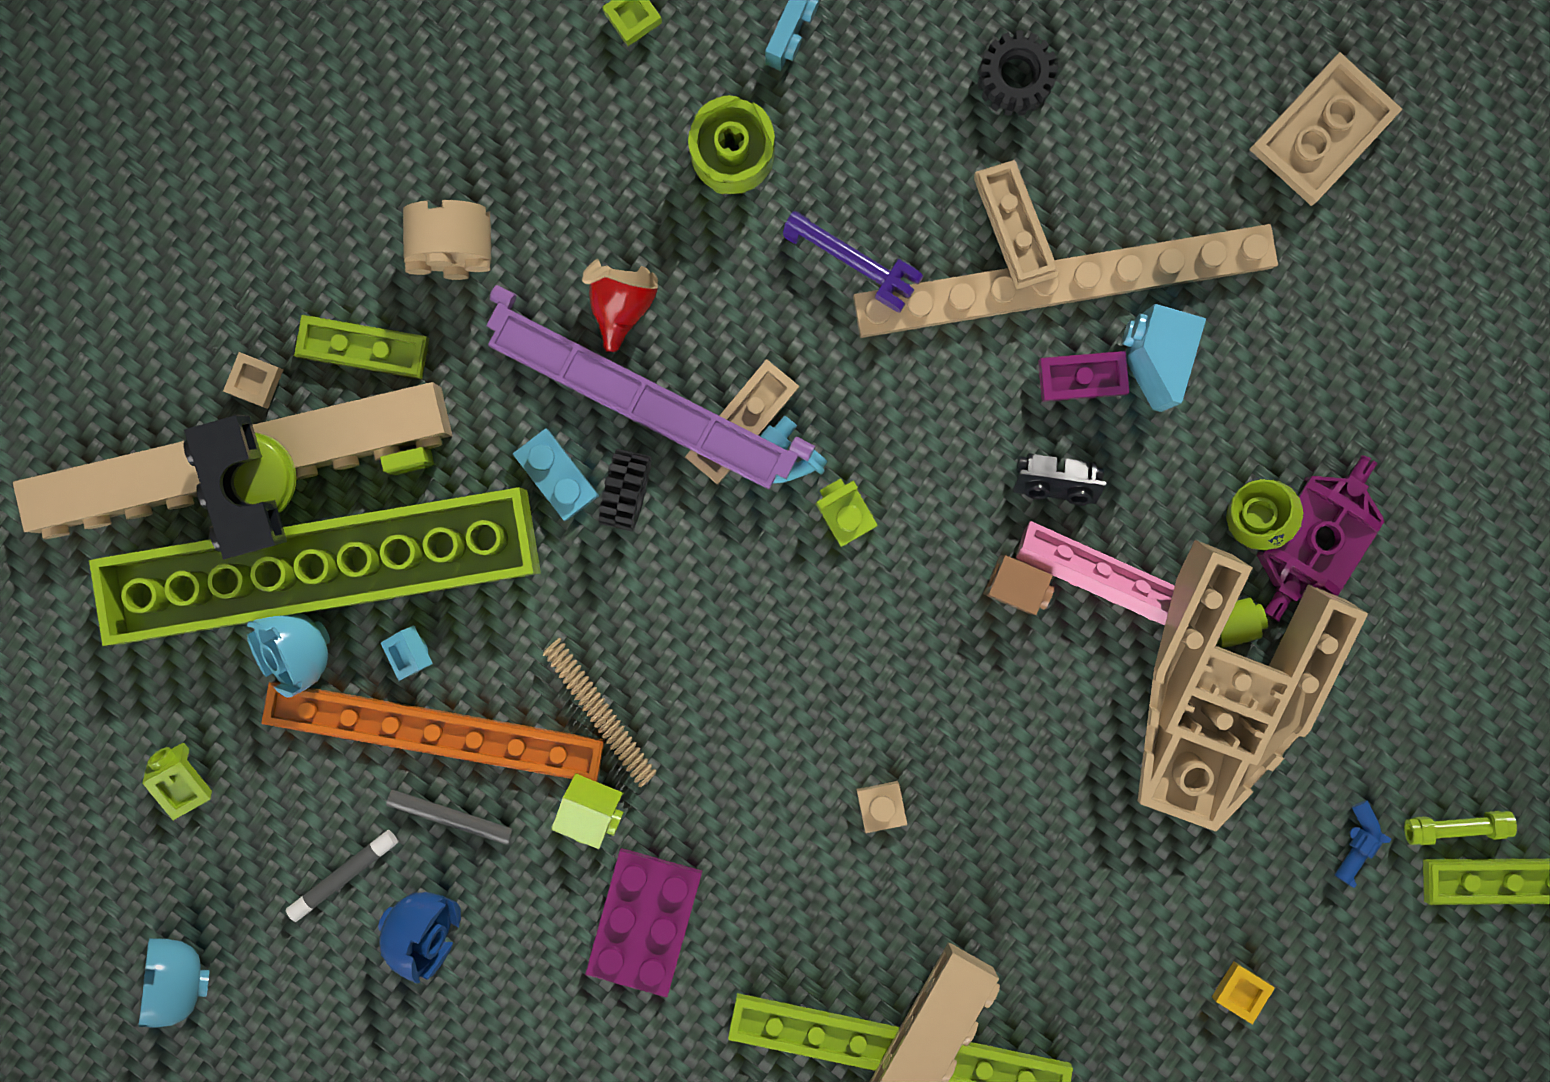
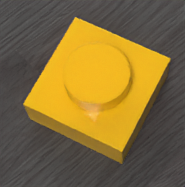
(1243, 992)

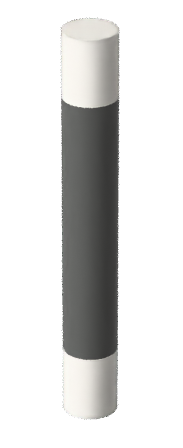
(341, 876)

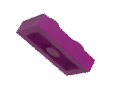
(1083, 376)

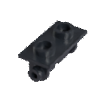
(1078, 483)

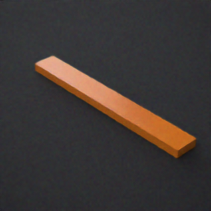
(435, 732)

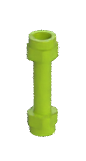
(1493, 824)

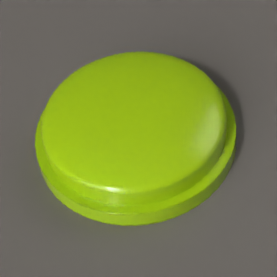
(268, 477)

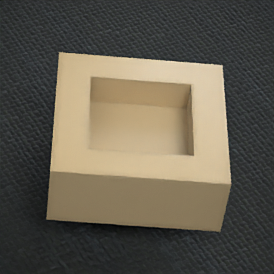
(253, 380)
(881, 807)

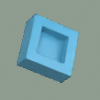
(406, 652)

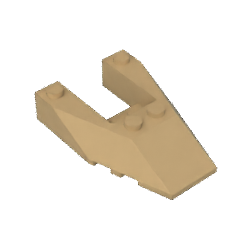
(1221, 715)

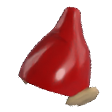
(618, 299)

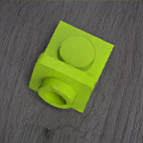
(845, 511)
(175, 781)

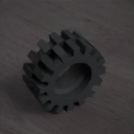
(1033, 54)
(624, 490)

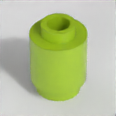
(1244, 624)

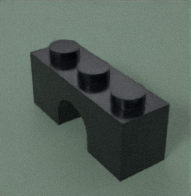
(217, 454)

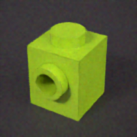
(588, 812)

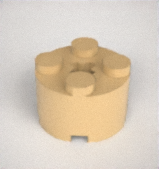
(447, 239)

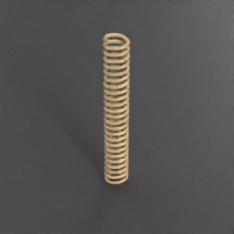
(600, 714)

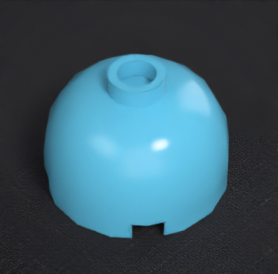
(290, 649)
(171, 983)

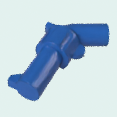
(1364, 843)

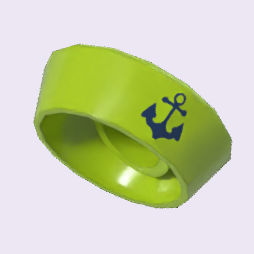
(1264, 514)

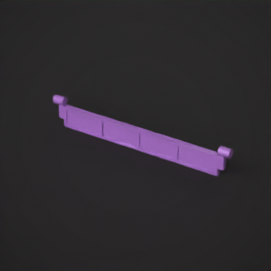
(639, 397)

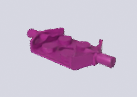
(1353, 518)

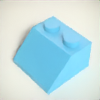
(1162, 353)

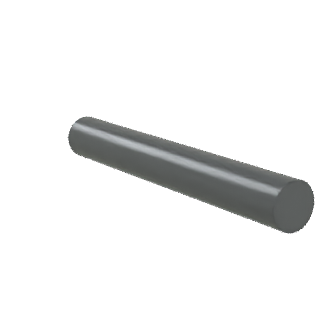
(449, 817)

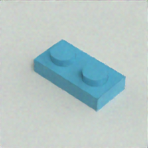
(785, 39)
(555, 474)

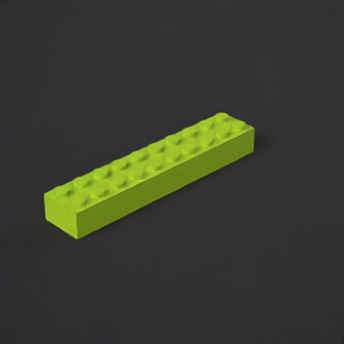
(317, 568)

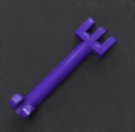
(890, 281)

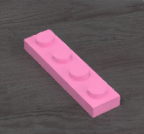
(1095, 572)

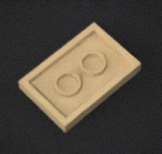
(1325, 129)

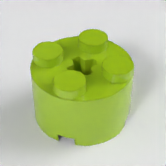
(746, 126)

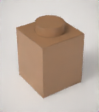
(1019, 585)

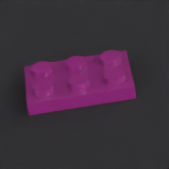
(643, 922)

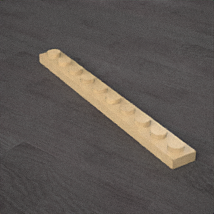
(1077, 280)

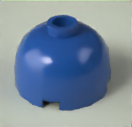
(416, 933)

